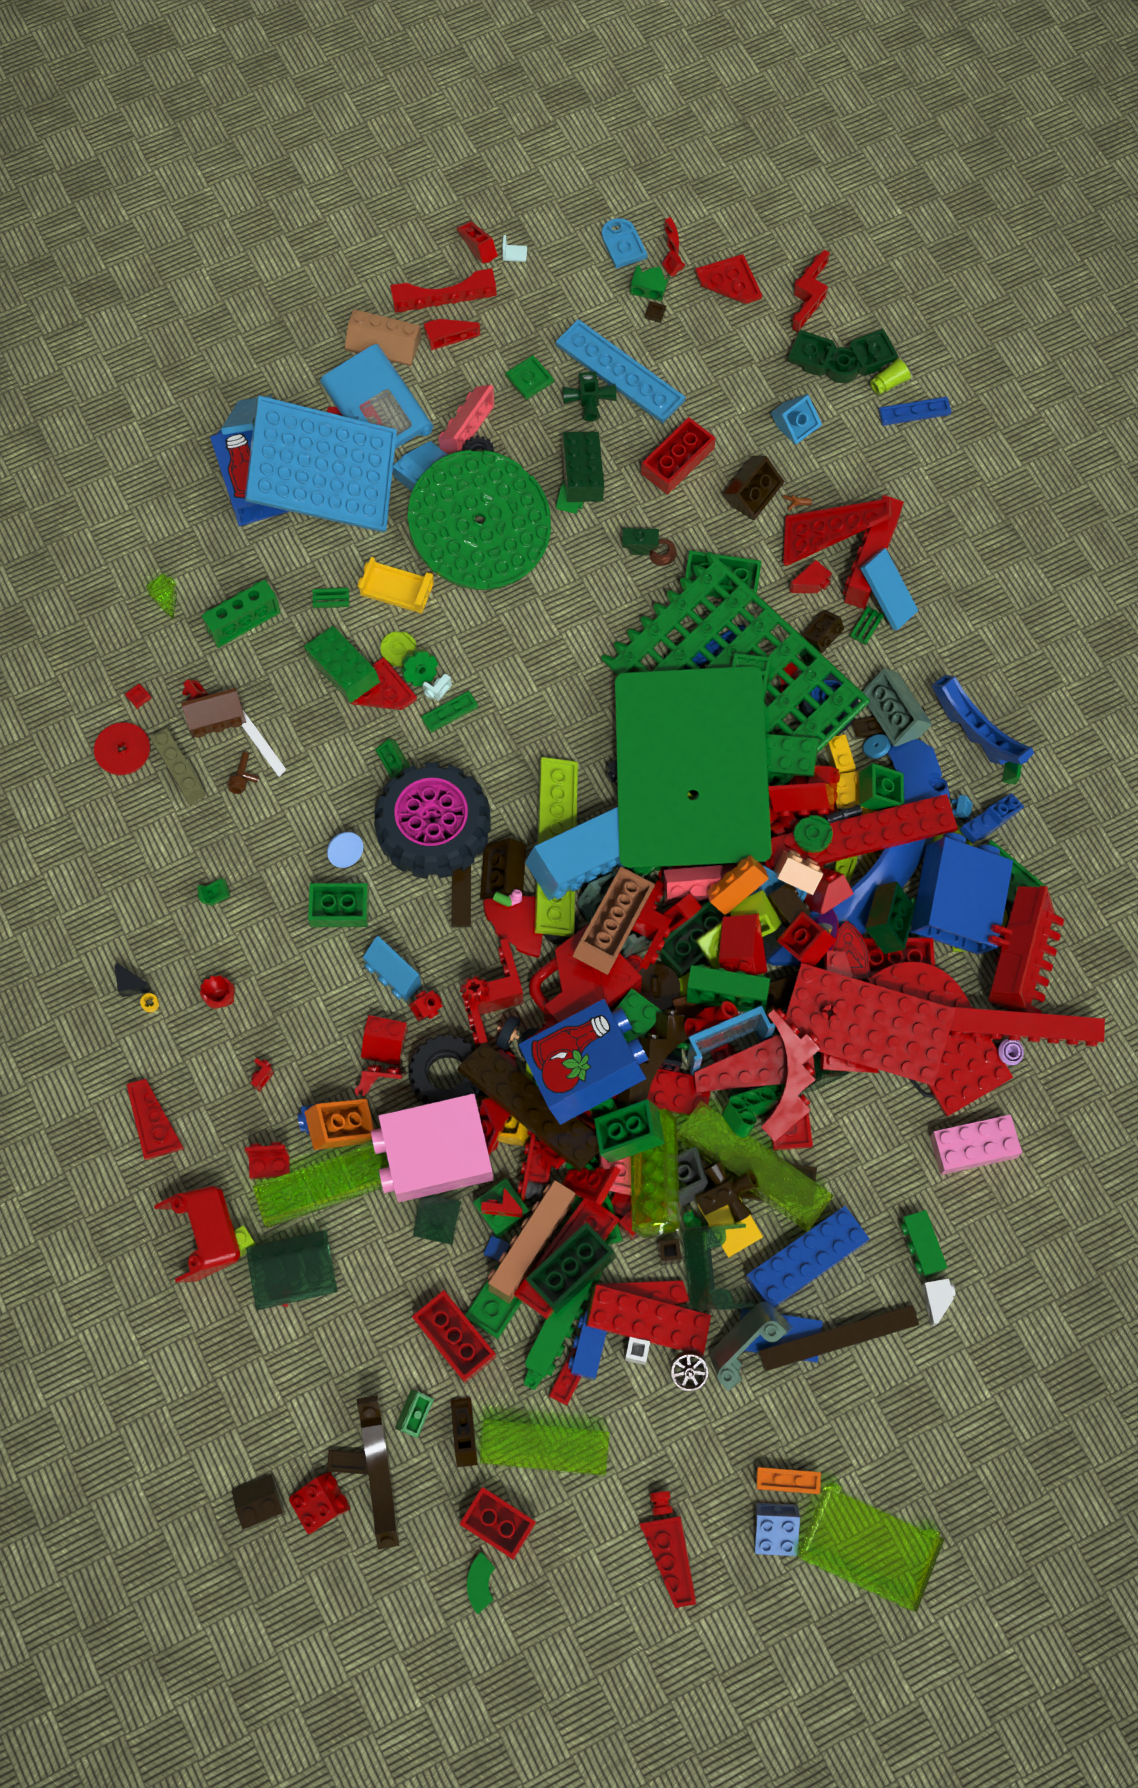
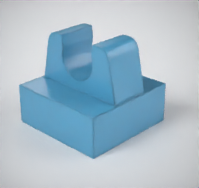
(964, 807)

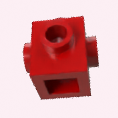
(426, 1005)

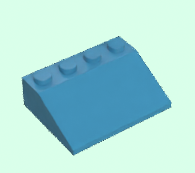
(415, 463)

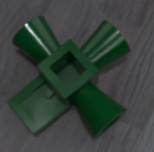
(589, 395)

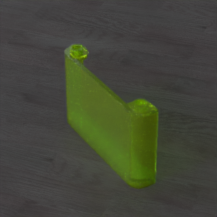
(870, 1548)

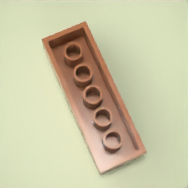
(613, 920)
(531, 1242)

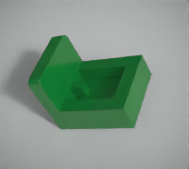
(214, 892)

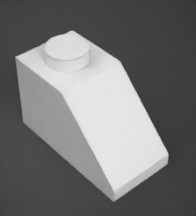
(938, 1297)

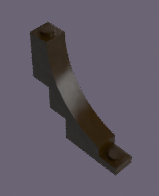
(379, 1472)

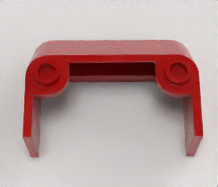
(211, 1230)

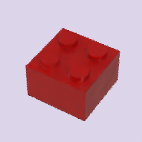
(806, 940)

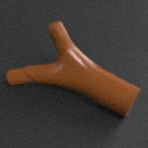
(797, 501)

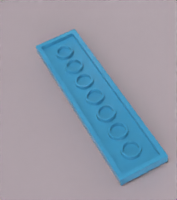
(620, 369)

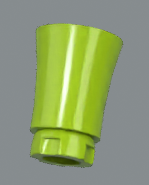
(890, 377)

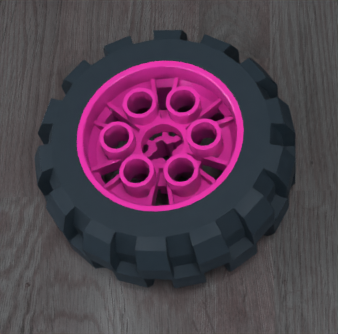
(436, 853)

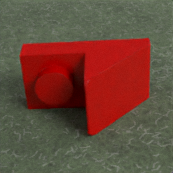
(507, 1208)

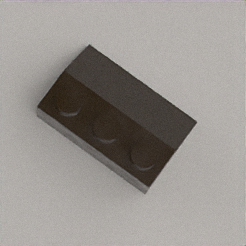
(754, 487)
(503, 868)

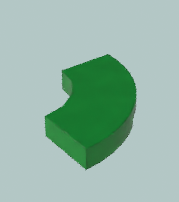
(478, 1583)

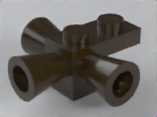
(727, 1191)

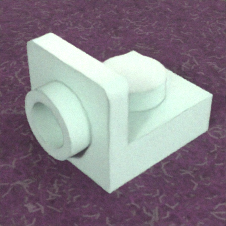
(439, 688)

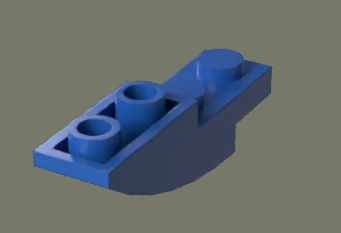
(992, 819)

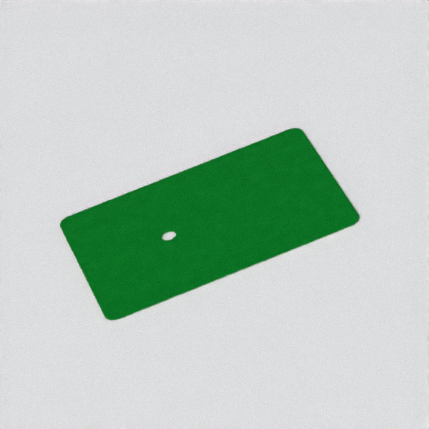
(688, 735)

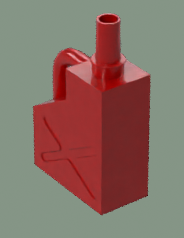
(581, 983)

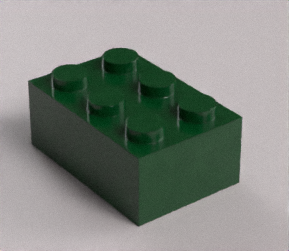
(890, 917)

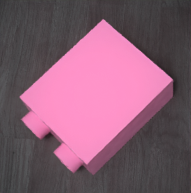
(432, 1148)

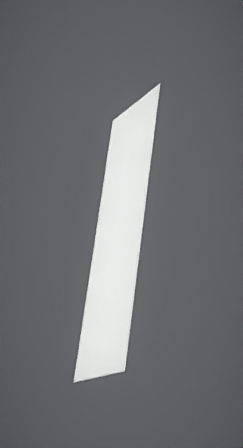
(263, 746)

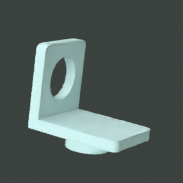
(514, 252)

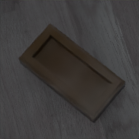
(347, 1462)

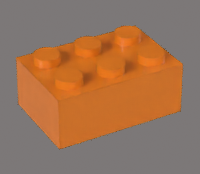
(339, 1124)

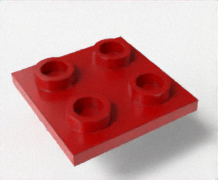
(371, 1074)

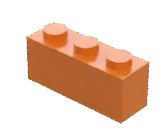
(737, 884)

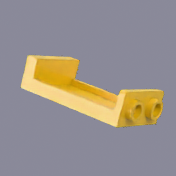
(395, 586)

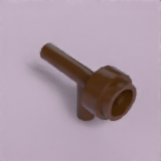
(238, 783)

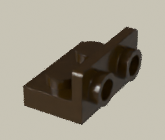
(824, 630)

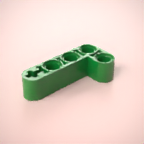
(743, 1108)

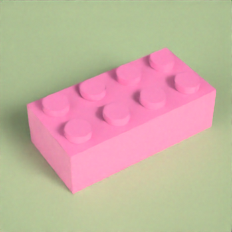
(975, 1144)

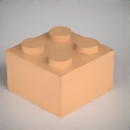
(798, 872)

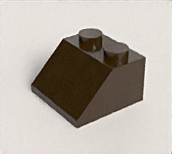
(257, 1503)

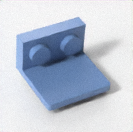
(777, 1529)

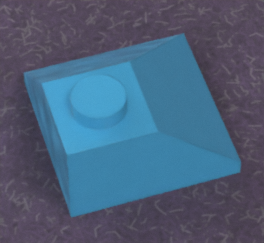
(797, 418)

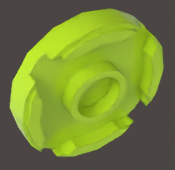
(396, 647)

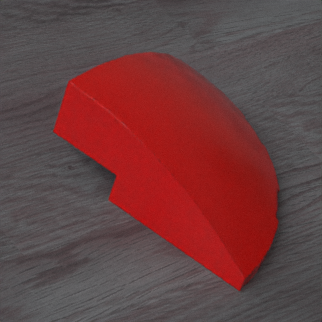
(516, 924)

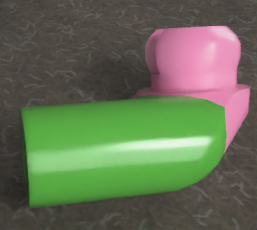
(509, 900)

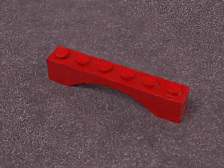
(410, 297)

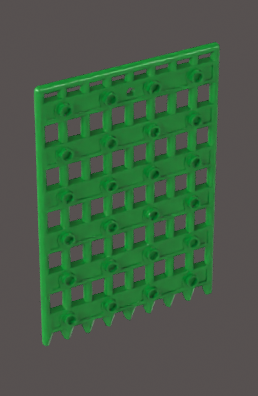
(745, 642)

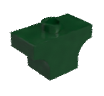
(640, 540)

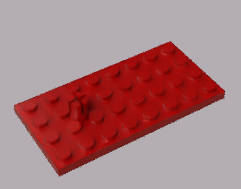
(870, 1023)

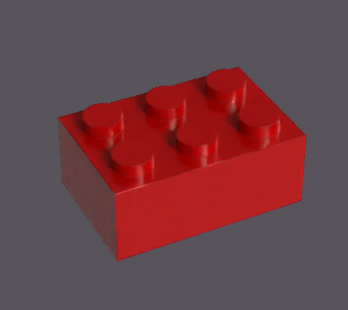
(497, 1523)

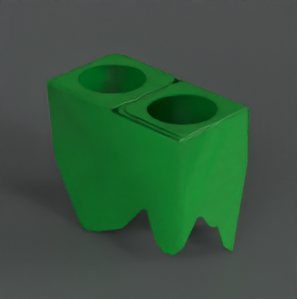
(649, 283)

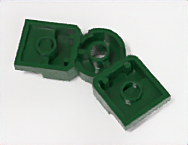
(822, 357)

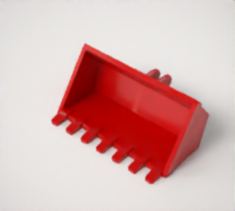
(1024, 950)

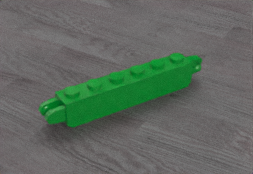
(552, 1336)

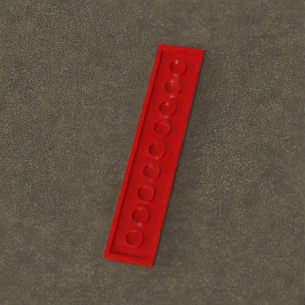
(876, 831)

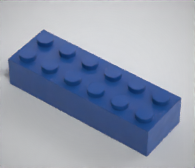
(807, 1258)

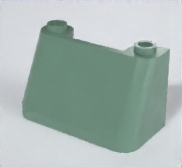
(589, 903)
(760, 1320)

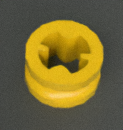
(144, 998)

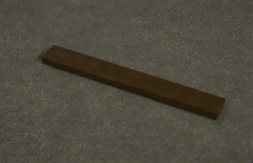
(838, 1338)

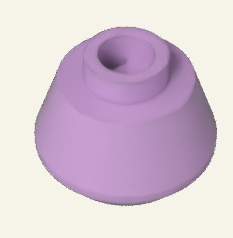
(1010, 1052)

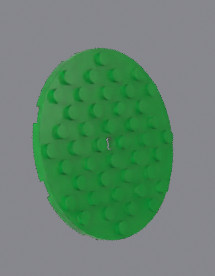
(473, 553)

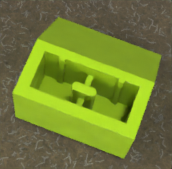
(759, 904)

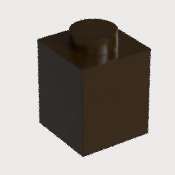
(669, 1252)

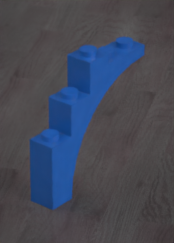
(977, 727)

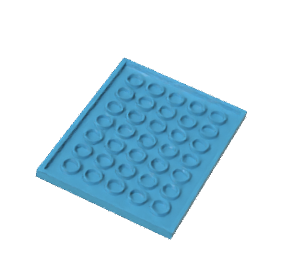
(320, 464)

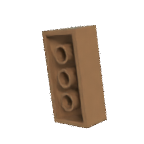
(395, 337)

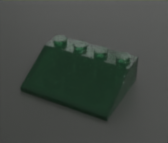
(291, 1270)

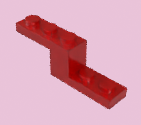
(810, 290)
(653, 925)

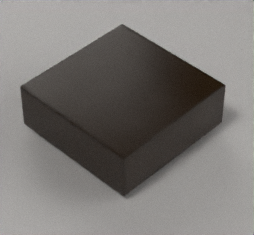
(655, 312)

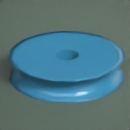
(876, 746)

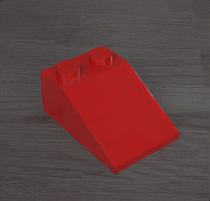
(742, 945)

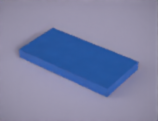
(801, 1328)

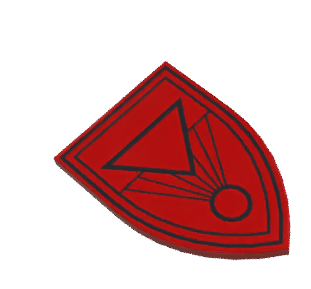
(852, 942)

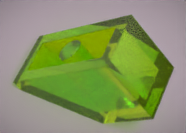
(163, 592)

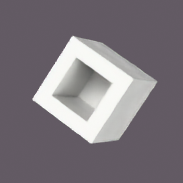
(637, 1351)

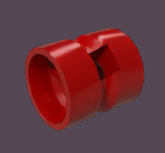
(784, 826)

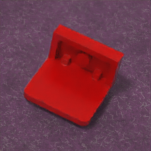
(319, 1502)

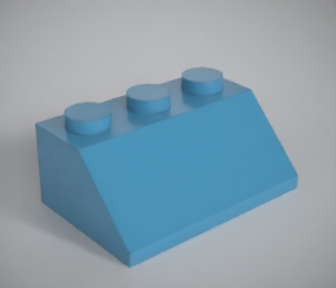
(391, 970)

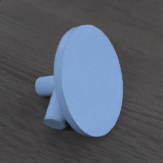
(345, 849)

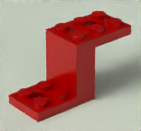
(502, 994)

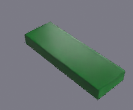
(449, 712)

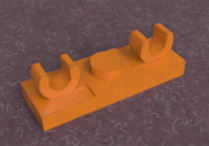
(788, 1480)

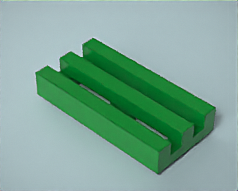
(331, 595)
(873, 614)

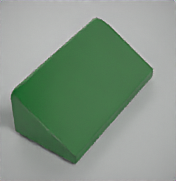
(392, 758)
(1011, 772)
(414, 1413)

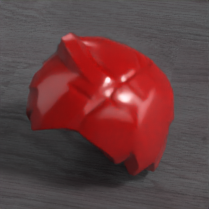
(217, 992)

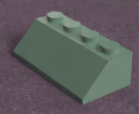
(896, 708)

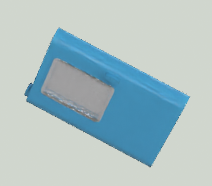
(375, 392)

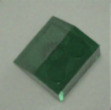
(437, 1219)

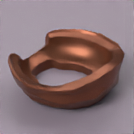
(666, 559)

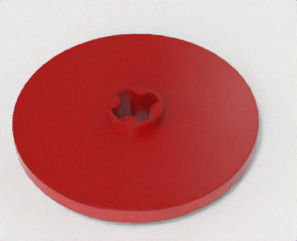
(128, 760)

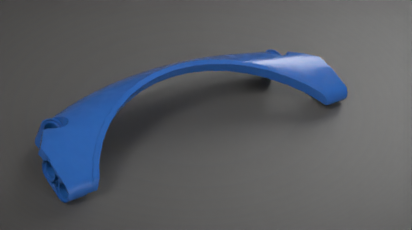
(895, 863)

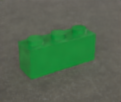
(923, 1244)

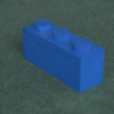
(589, 1351)

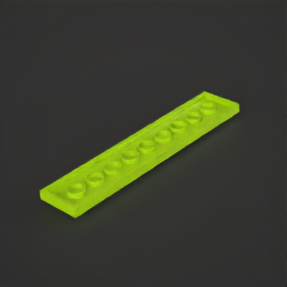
(555, 816)

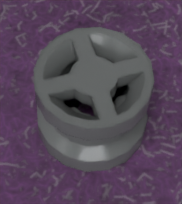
(535, 1190)

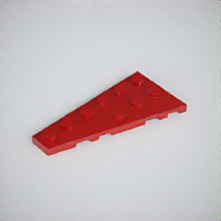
(819, 529)

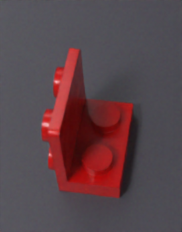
(268, 1160)

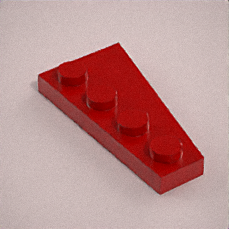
(152, 1124)
(664, 1291)
(670, 1552)

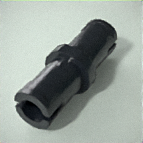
(842, 814)

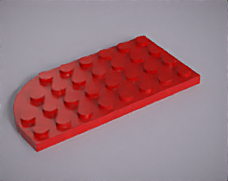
(968, 1064)

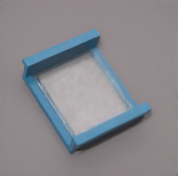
(726, 1032)

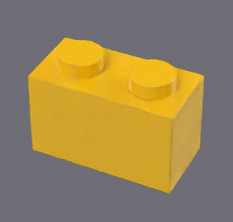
(840, 754)

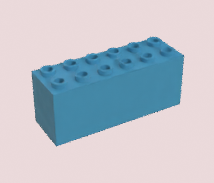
(577, 856)

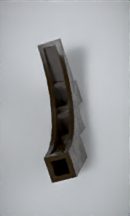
(657, 1046)

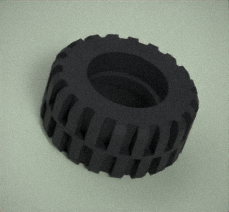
(428, 1054)

